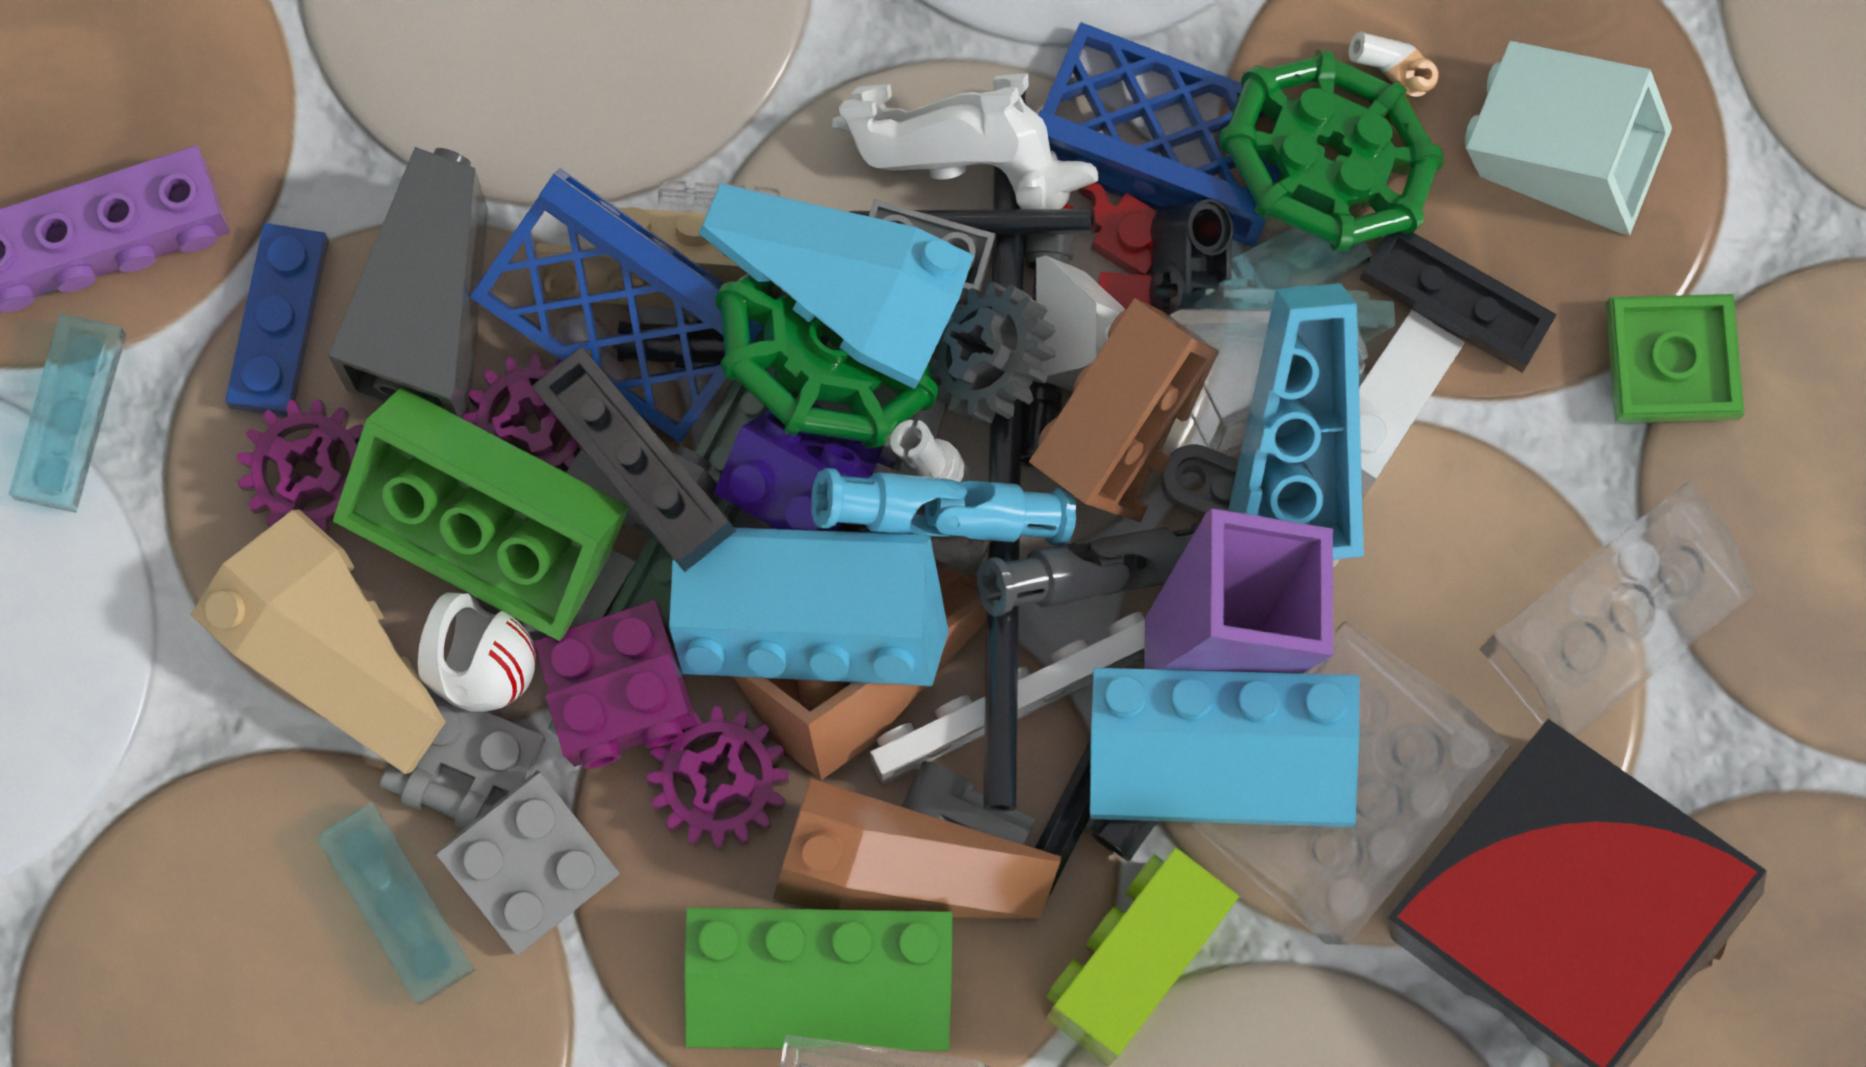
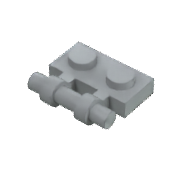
(472, 744)

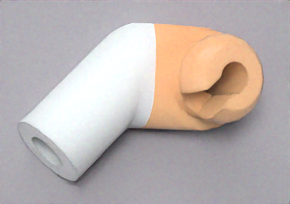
(1396, 61)

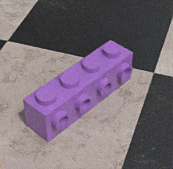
(107, 226)

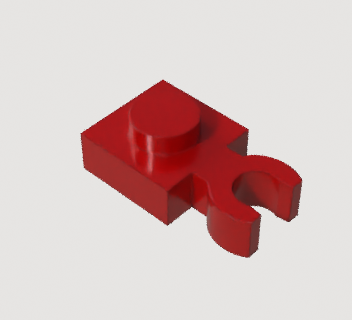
(1121, 230)

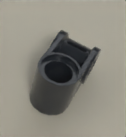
(1189, 253)

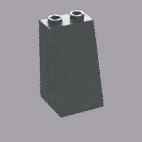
(413, 302)

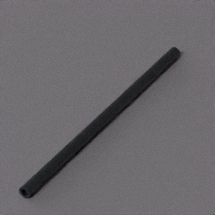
(1003, 630)

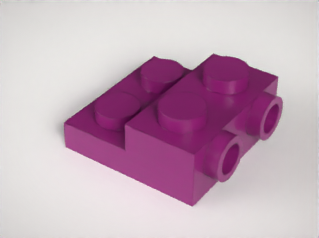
(615, 686)

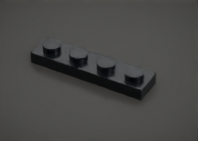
(633, 459)

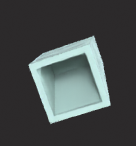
(1571, 132)

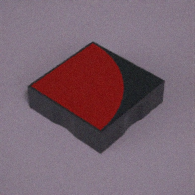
(1576, 903)

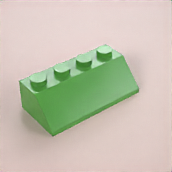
(478, 512)
(818, 977)

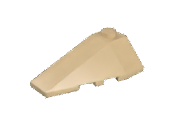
(308, 628)

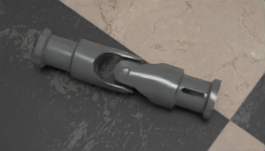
(1082, 570)

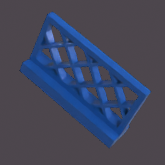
(1138, 169)
(636, 251)

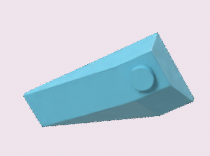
(860, 275)

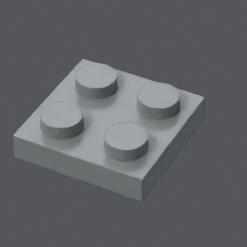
(527, 863)

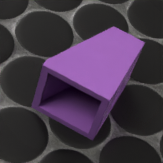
(1245, 599)

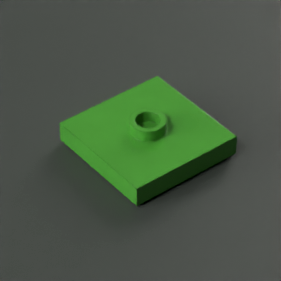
(1674, 358)

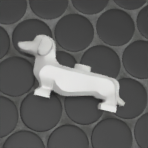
(963, 132)

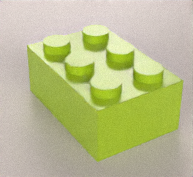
(1138, 954)

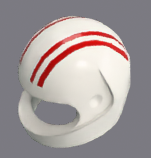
(488, 658)

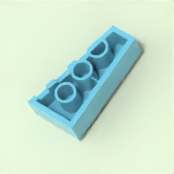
(1305, 419)

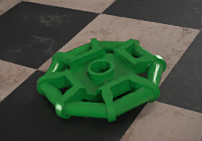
(1318, 191)
(809, 370)

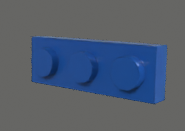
(277, 319)

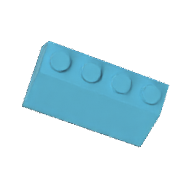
(811, 608)
(1224, 747)

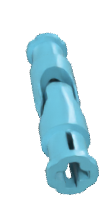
(951, 507)

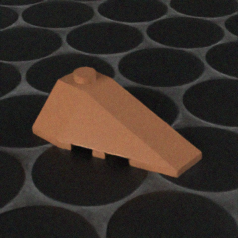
(835, 720)
(890, 858)

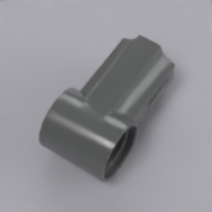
(953, 798)

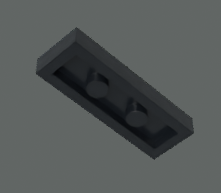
(1459, 297)

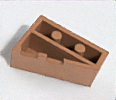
(1124, 410)

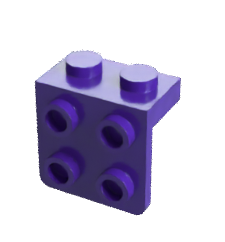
(775, 472)

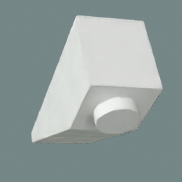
(1400, 388)

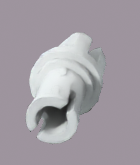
(925, 455)

